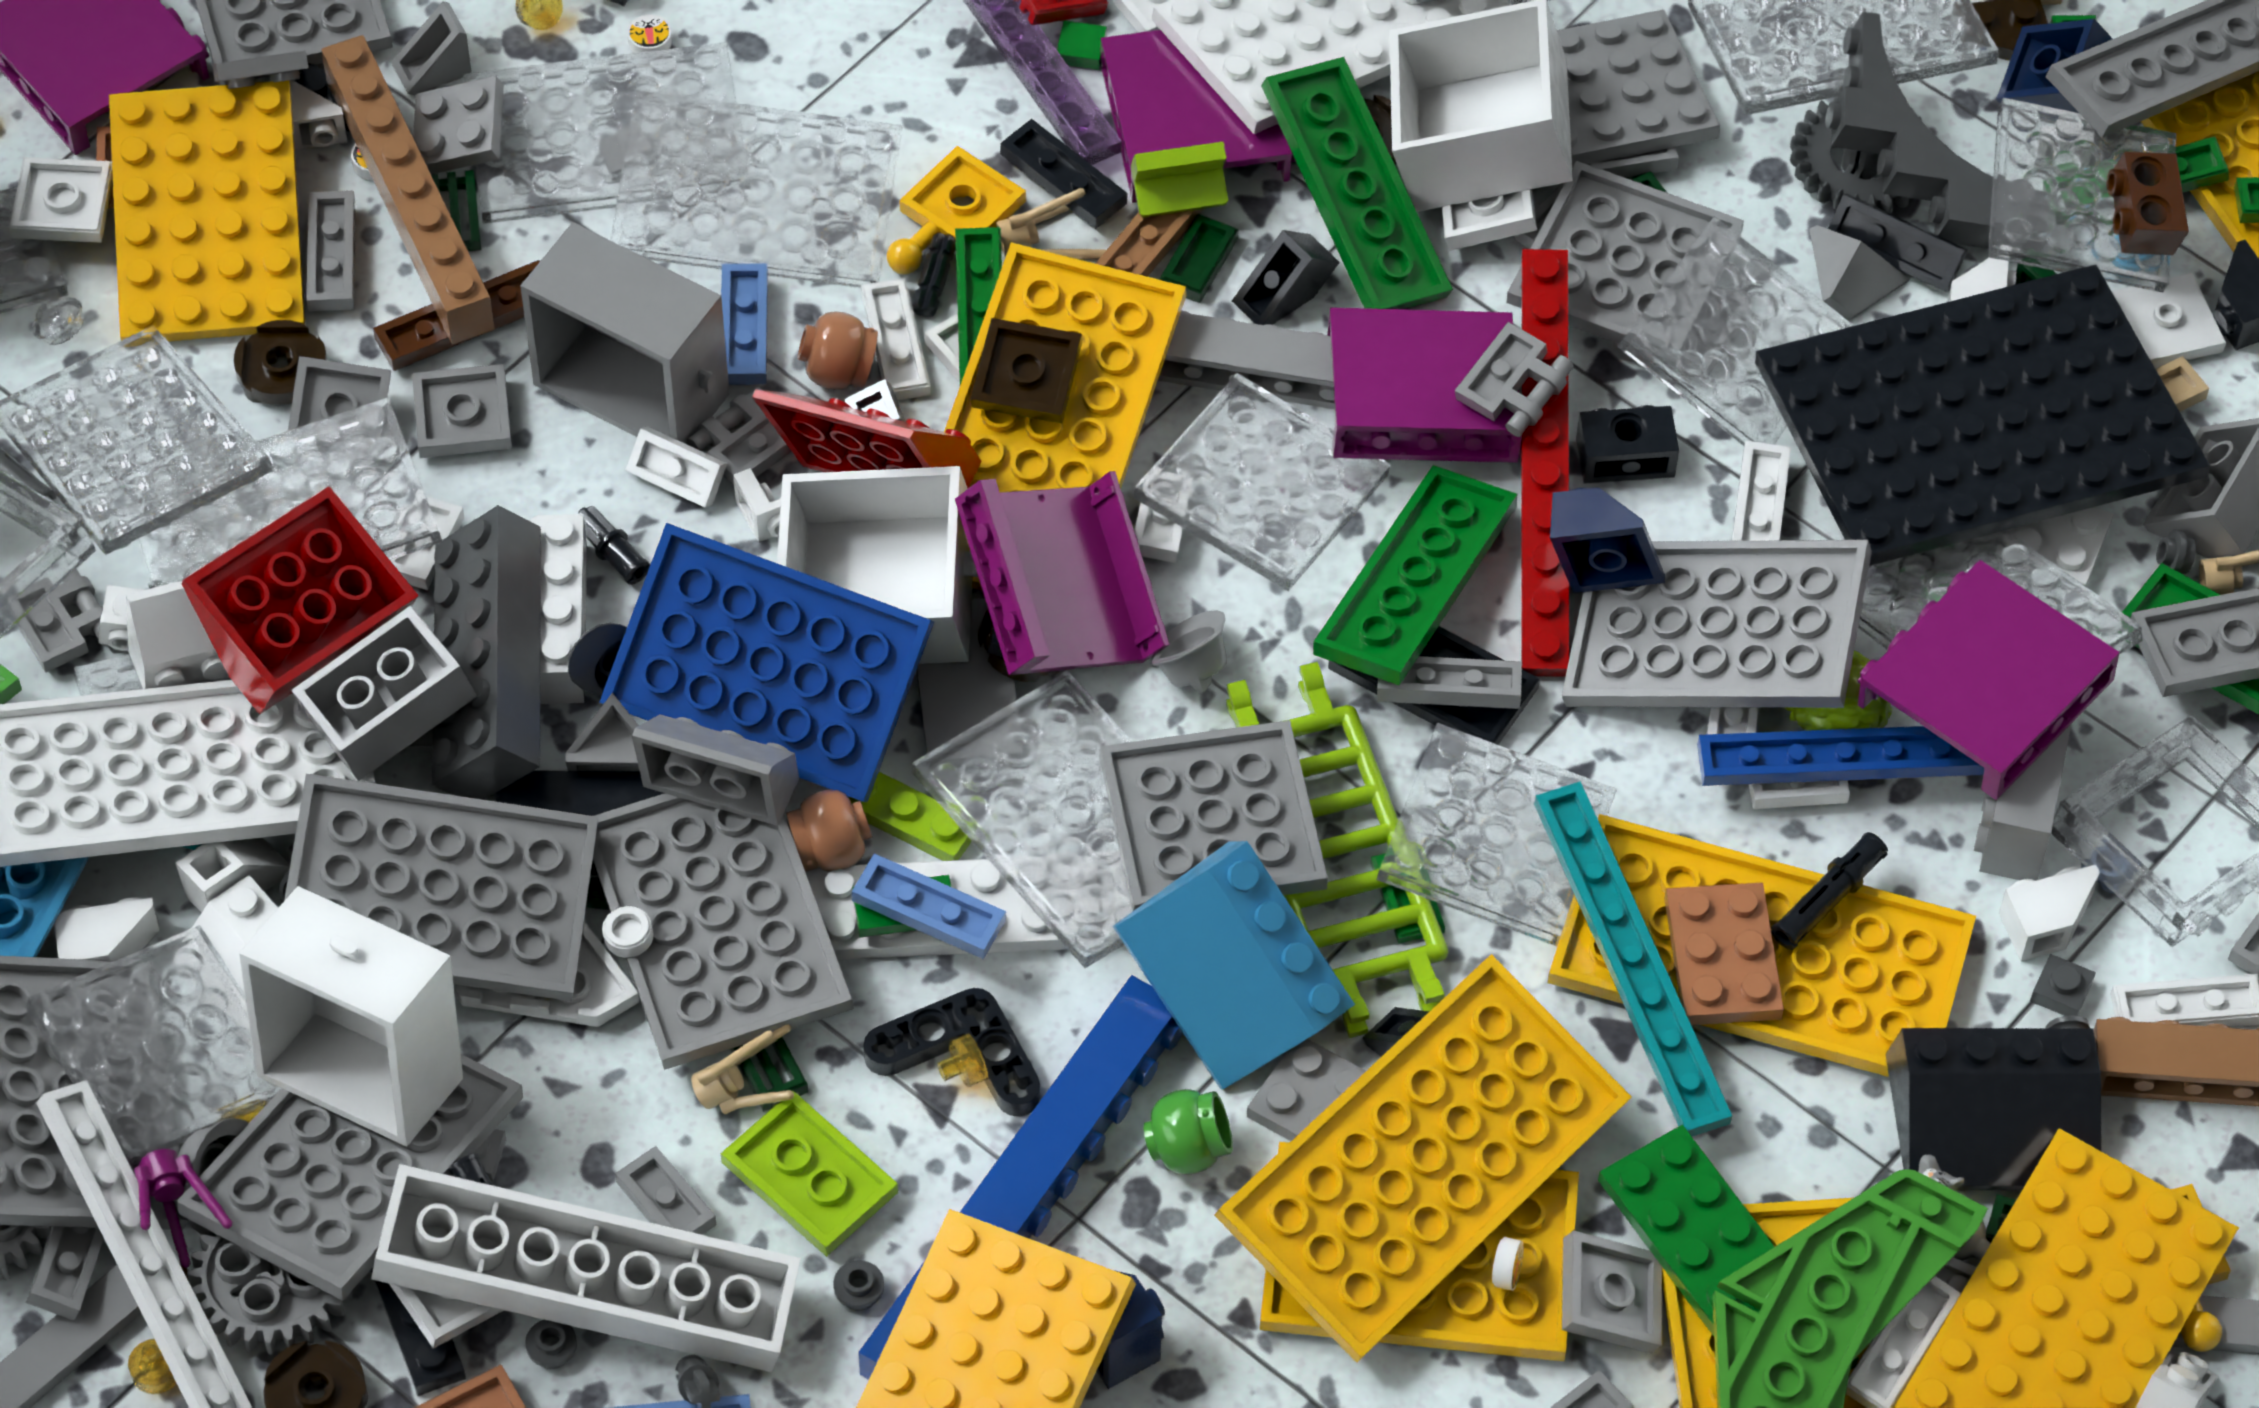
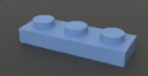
(745, 321)
(928, 906)

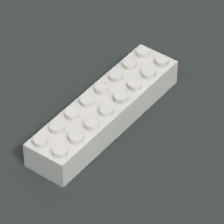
(586, 1268)

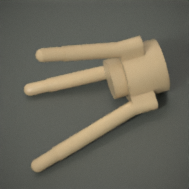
(1023, 231)
(2225, 573)
(722, 1081)

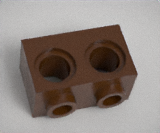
(2148, 203)

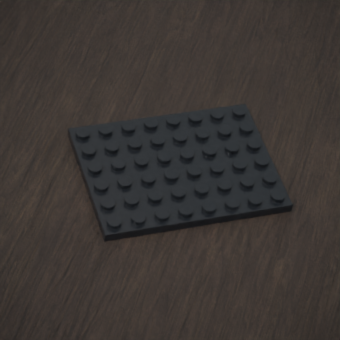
(1980, 414)

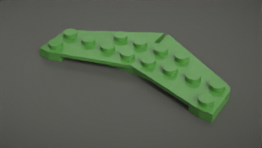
(1833, 1292)

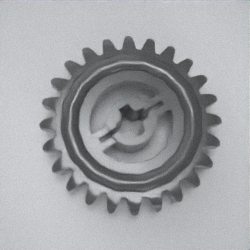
(1814, 165)

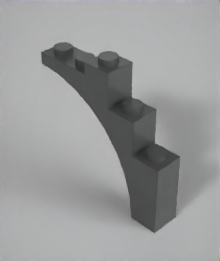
(1914, 163)

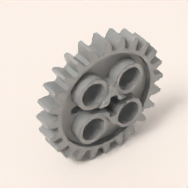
(292, 1308)

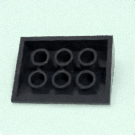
(1992, 1098)

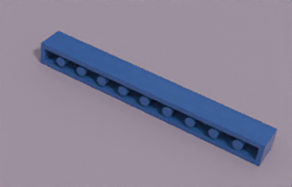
(1063, 1128)

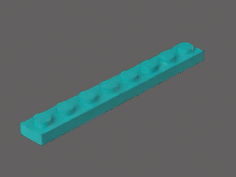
(1632, 960)

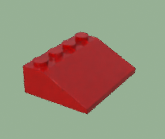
(841, 438)
(295, 597)

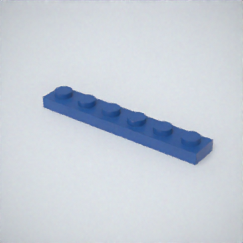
(1829, 756)

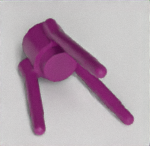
(164, 1178)

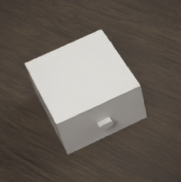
(1480, 105)
(887, 539)
(352, 1015)

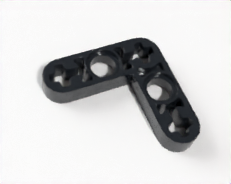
(953, 1018)

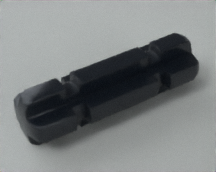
(934, 274)

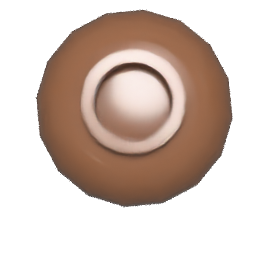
(838, 351)
(829, 831)

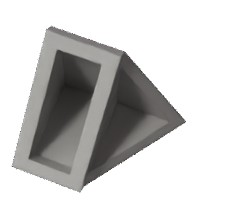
(434, 53)
(1851, 272)
(605, 741)

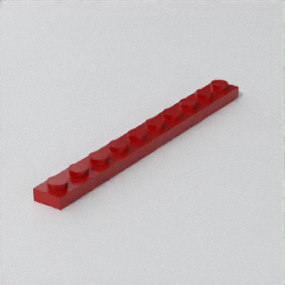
(1544, 471)

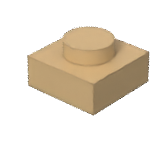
(2183, 383)

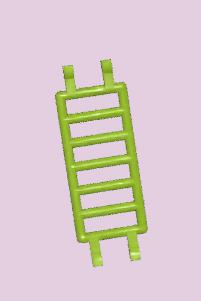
(1420, 911)

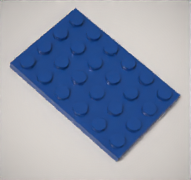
(769, 658)

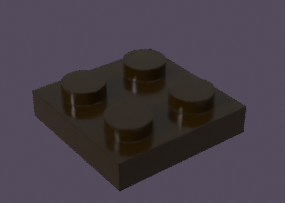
(1026, 370)

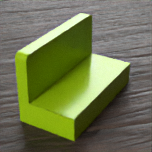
(1180, 179)

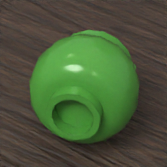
(1188, 1131)

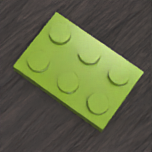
(809, 1173)

